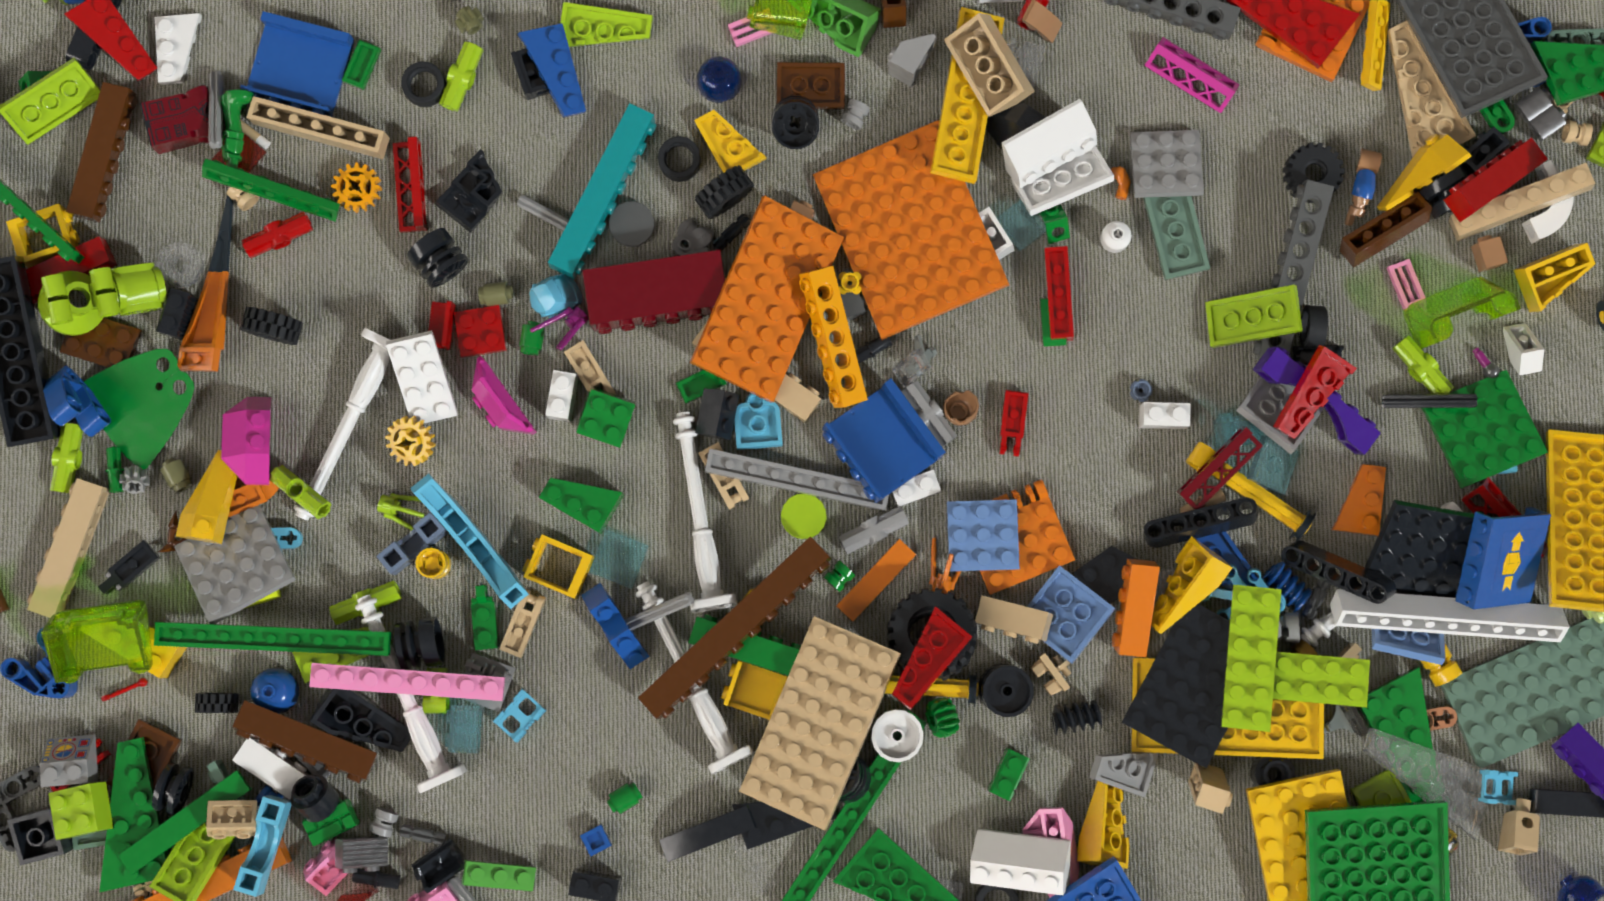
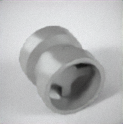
(855, 113)
(383, 822)

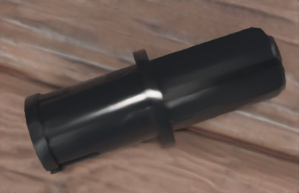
(872, 348)
(376, 879)

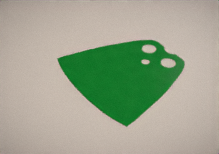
(138, 411)

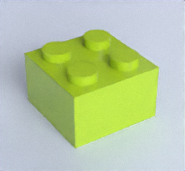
(80, 810)

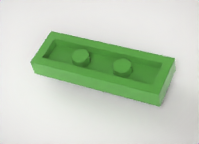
(498, 875)

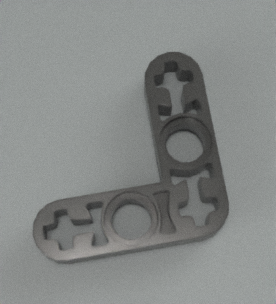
(7, 797)

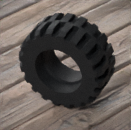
(921, 606)

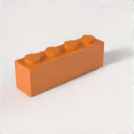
(1136, 607)

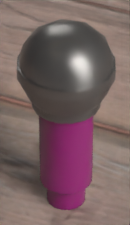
(1489, 369)

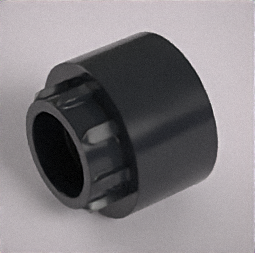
(1261, 766)
(314, 798)

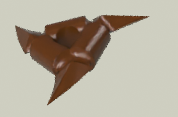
(171, 535)

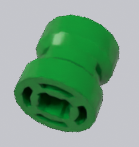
(834, 578)

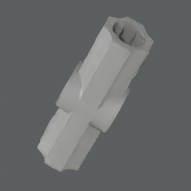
(930, 413)
(873, 530)

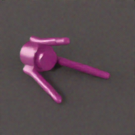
(575, 320)

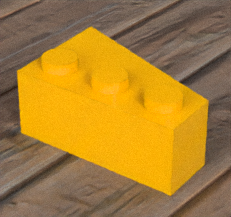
(1552, 274)

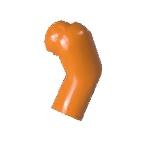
(1123, 180)

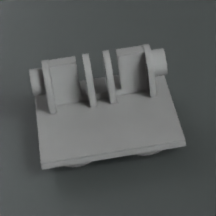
(487, 667)

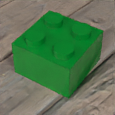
(605, 417)

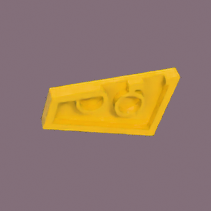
(726, 143)

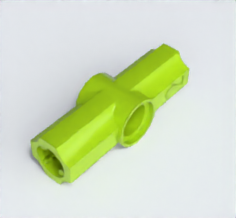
(461, 76)
(1422, 366)
(66, 458)
(308, 498)
(346, 611)

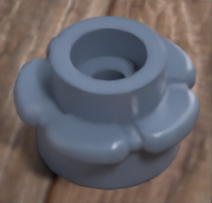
(1141, 384)

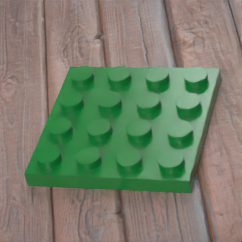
(1488, 436)

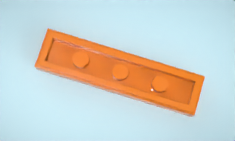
(876, 580)

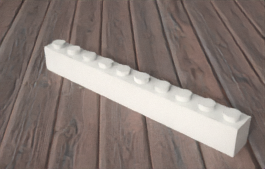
(1447, 616)

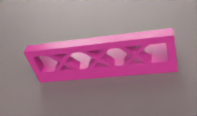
(1195, 67)

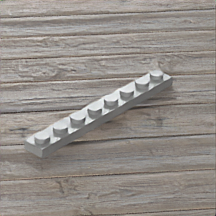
(790, 478)

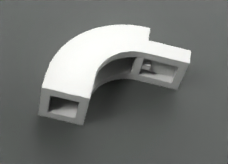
(1552, 216)

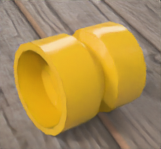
(433, 563)
(1443, 673)

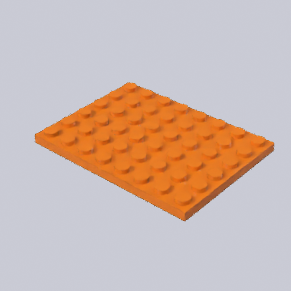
(909, 232)

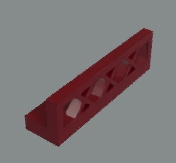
(1216, 461)

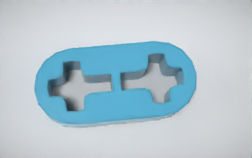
(284, 544)

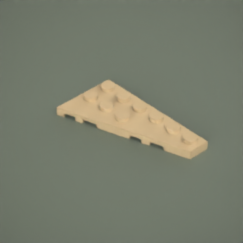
(1422, 95)

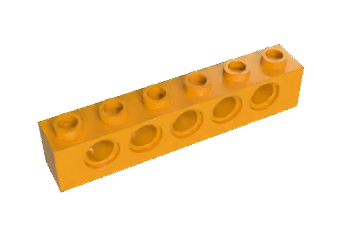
(842, 345)

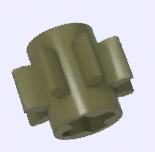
(469, 20)

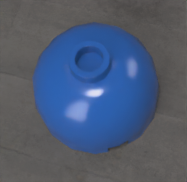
(275, 690)

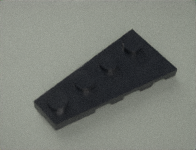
(770, 824)

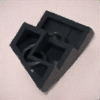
(471, 193)

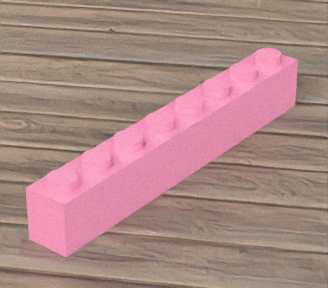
(407, 682)

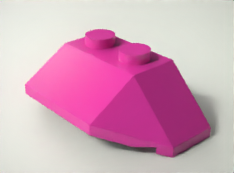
(497, 401)
(247, 440)

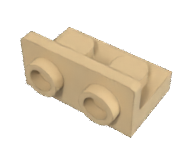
(231, 818)

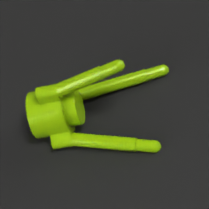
(390, 505)

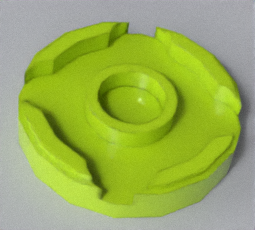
(803, 516)

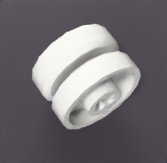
(883, 738)

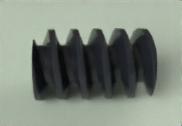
(1076, 716)

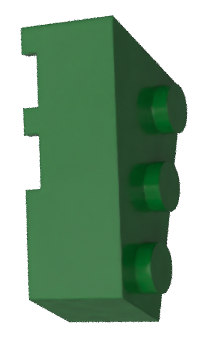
(582, 502)

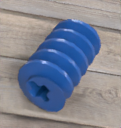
(1290, 590)

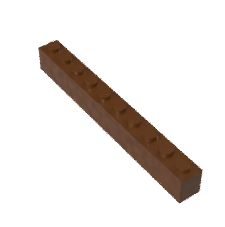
(735, 628)

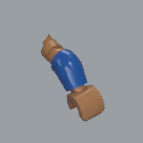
(1364, 183)

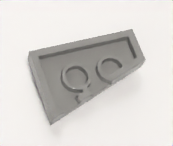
(1125, 771)

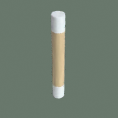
(254, 135)

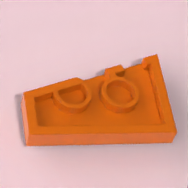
(1364, 502)

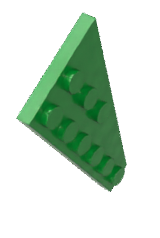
(1571, 69)
(1400, 711)
(131, 816)
(890, 874)

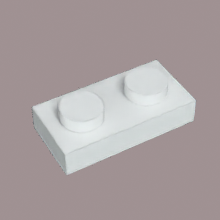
(917, 488)

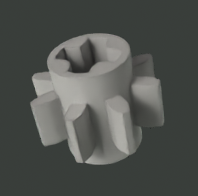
(134, 479)

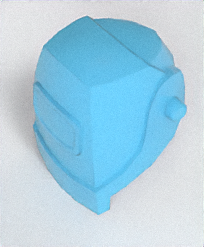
(555, 295)

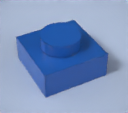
(596, 840)

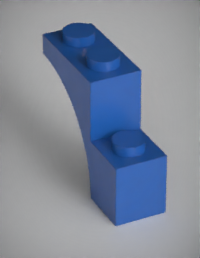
(614, 626)

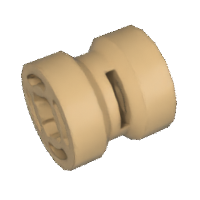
(1577, 133)
(244, 199)

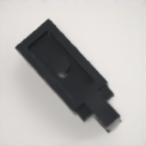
(129, 567)

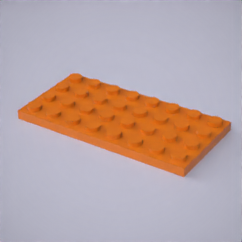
(761, 302)

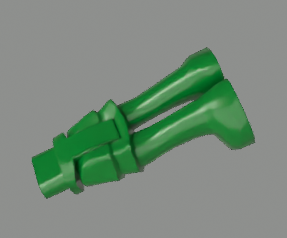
(232, 140)

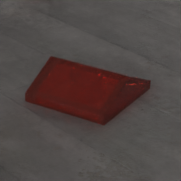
(359, 894)

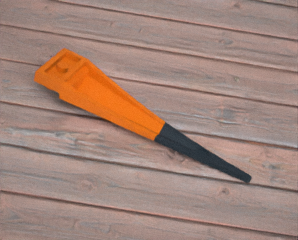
(206, 330)

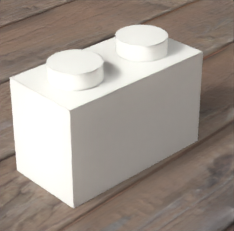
(562, 396)
(1164, 415)

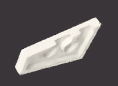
(173, 45)

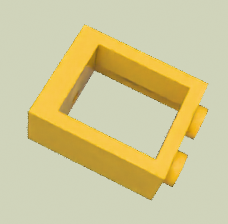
(20, 239)
(579, 578)

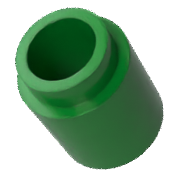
(531, 342)
(624, 798)

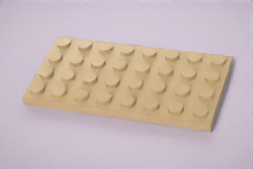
(820, 723)

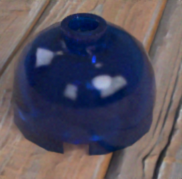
(719, 79)
(1580, 889)

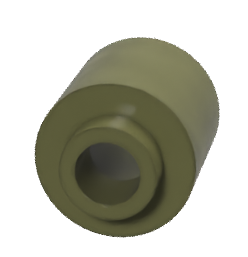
(495, 293)
(176, 475)

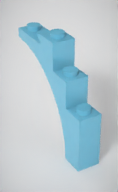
(471, 540)

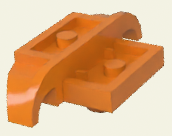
(250, 496)

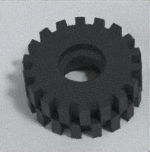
(1313, 154)
(724, 192)
(271, 325)

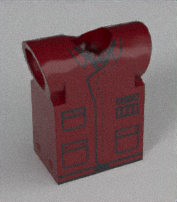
(177, 120)

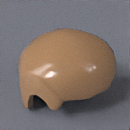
(961, 407)

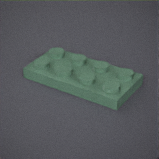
(1176, 235)

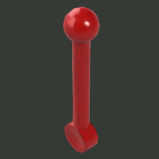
(142, 682)

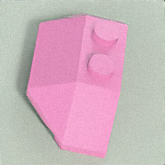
(1055, 824)

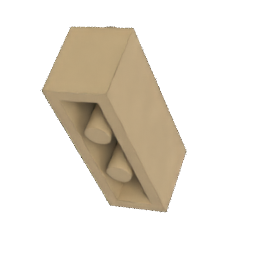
(1013, 619)
(1210, 788)

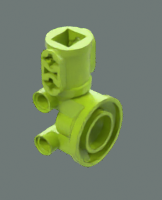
(107, 291)

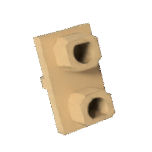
(1057, 682)

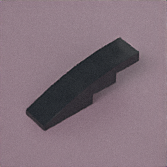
(708, 833)

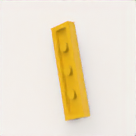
(1375, 44)

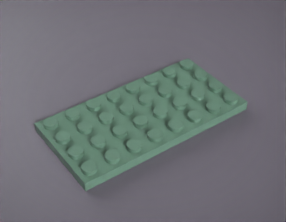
(1530, 693)

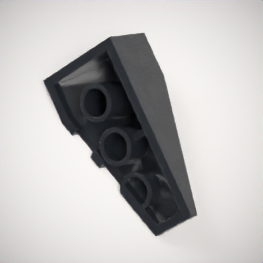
(1011, 122)
(359, 718)

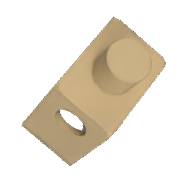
(1520, 830)

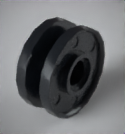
(172, 788)

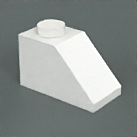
(997, 235)
(1523, 349)

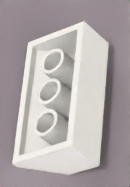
(1049, 143)
(1021, 861)

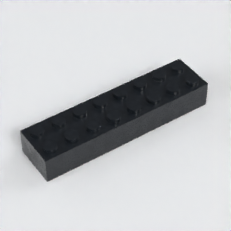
(21, 361)

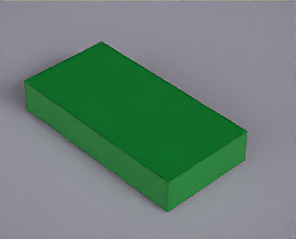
(361, 65)
(693, 386)

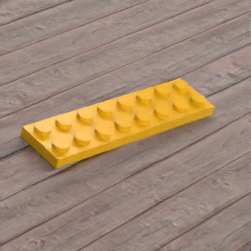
(961, 120)

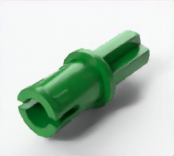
(114, 469)

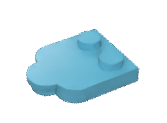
(757, 424)

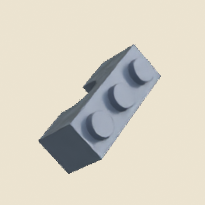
(405, 551)

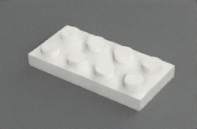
(1066, 182)
(422, 377)

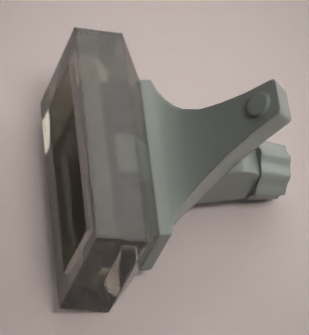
(1347, 718)

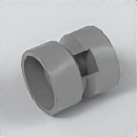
(1292, 633)

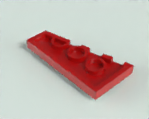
(934, 652)

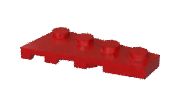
(109, 30)
(1316, 384)

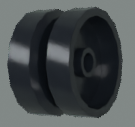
(1440, 188)
(1019, 691)

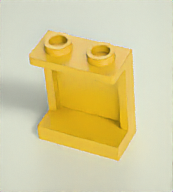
(753, 689)

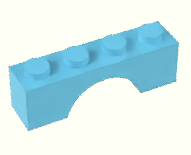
(269, 830)

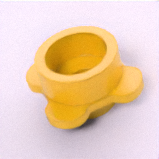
(845, 278)

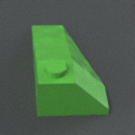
(846, 22)

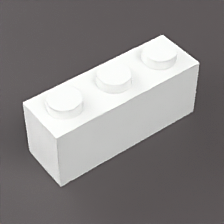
(270, 766)

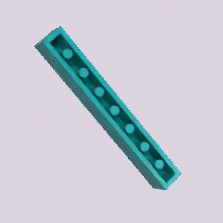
(602, 191)

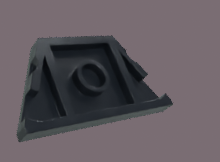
(1104, 573)

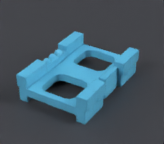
(525, 721)
(1496, 796)

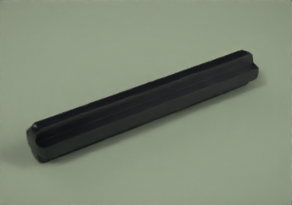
(1429, 401)

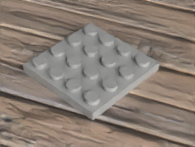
(239, 569)

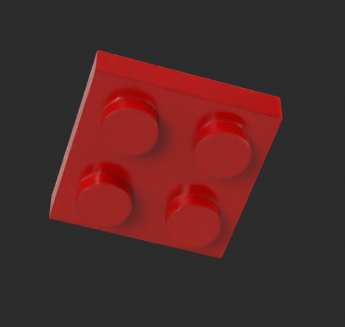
(480, 331)

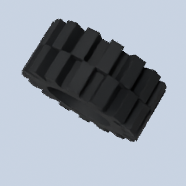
(216, 702)

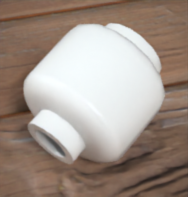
(1109, 234)

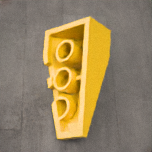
(1434, 158)
(209, 505)
(1195, 577)
(1103, 829)

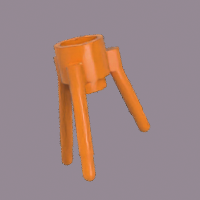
(942, 581)

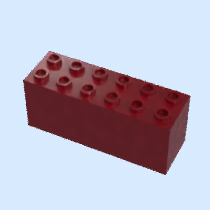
(653, 291)

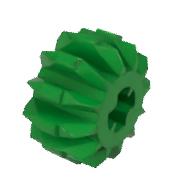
(942, 717)

